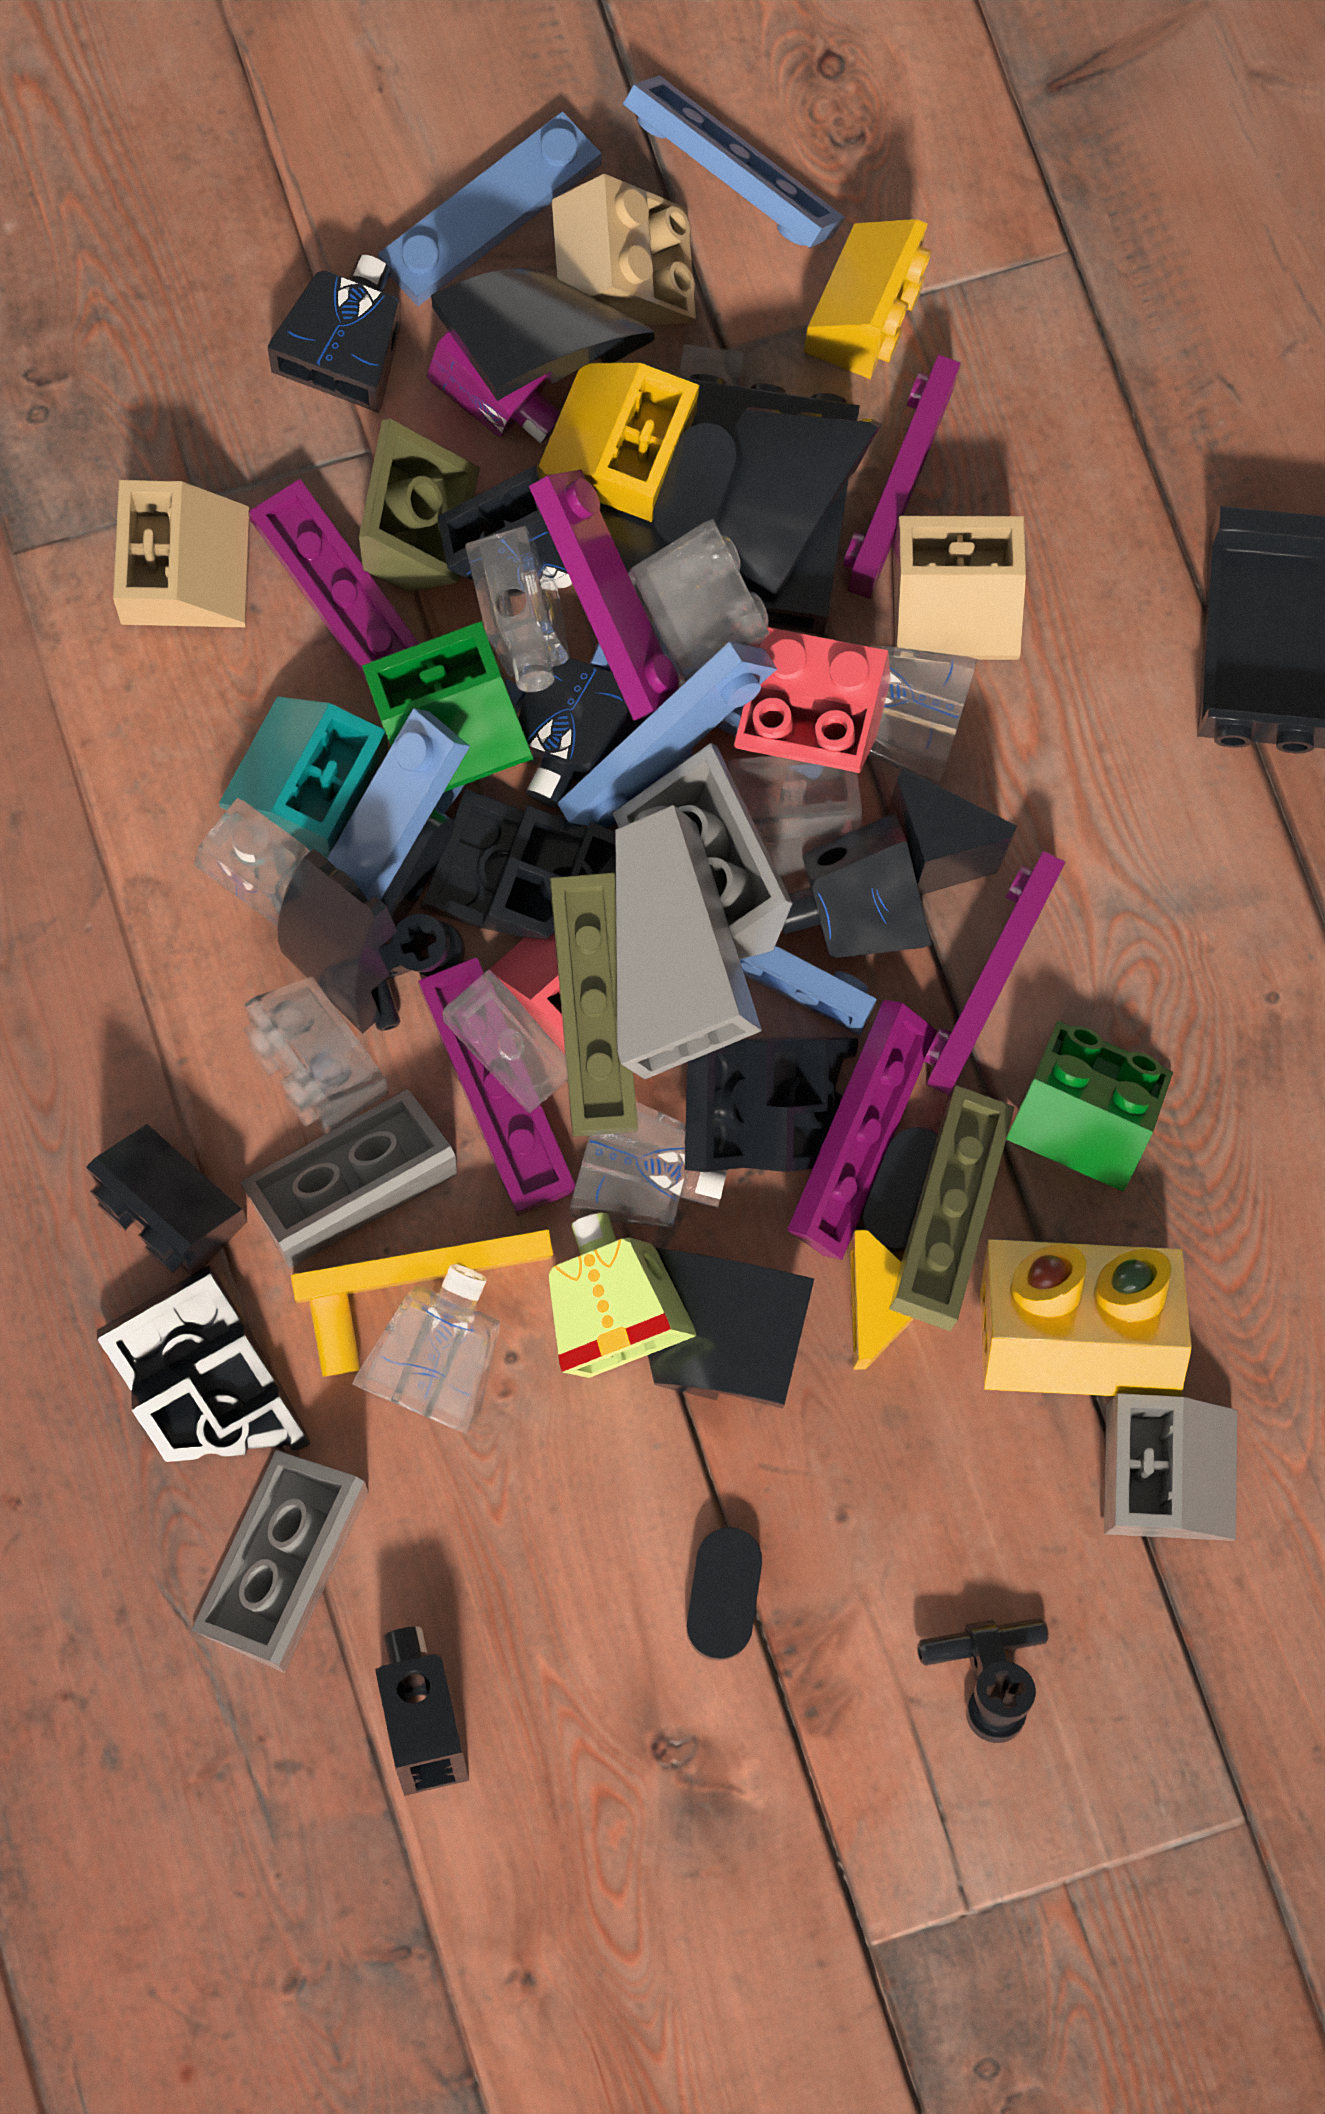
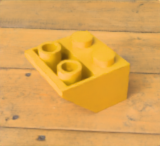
(869, 295)
(622, 432)

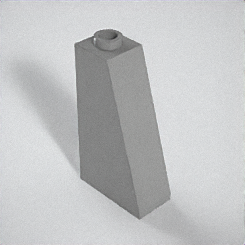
(675, 951)

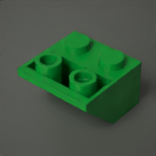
(463, 688)
(1091, 1105)

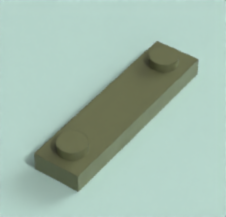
(586, 955)
(952, 1208)

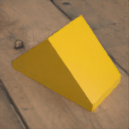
(872, 1287)

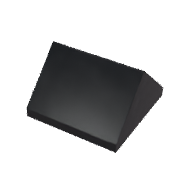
(946, 834)

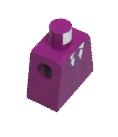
(460, 381)

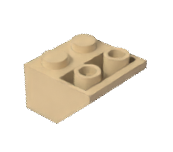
(626, 250)
(180, 556)
(960, 585)

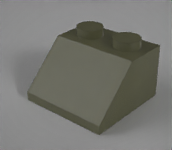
(406, 492)

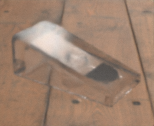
(507, 1040)

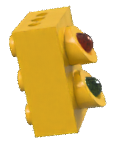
(1084, 1319)

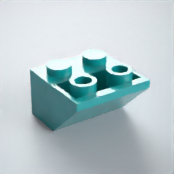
(308, 769)

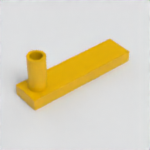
(329, 1288)

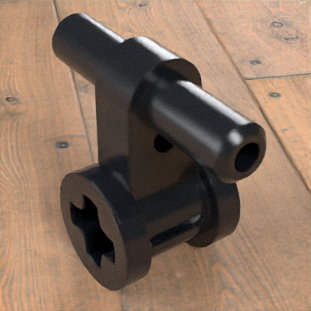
(404, 956)
(994, 1676)

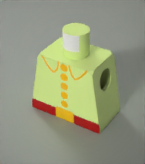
(613, 1301)

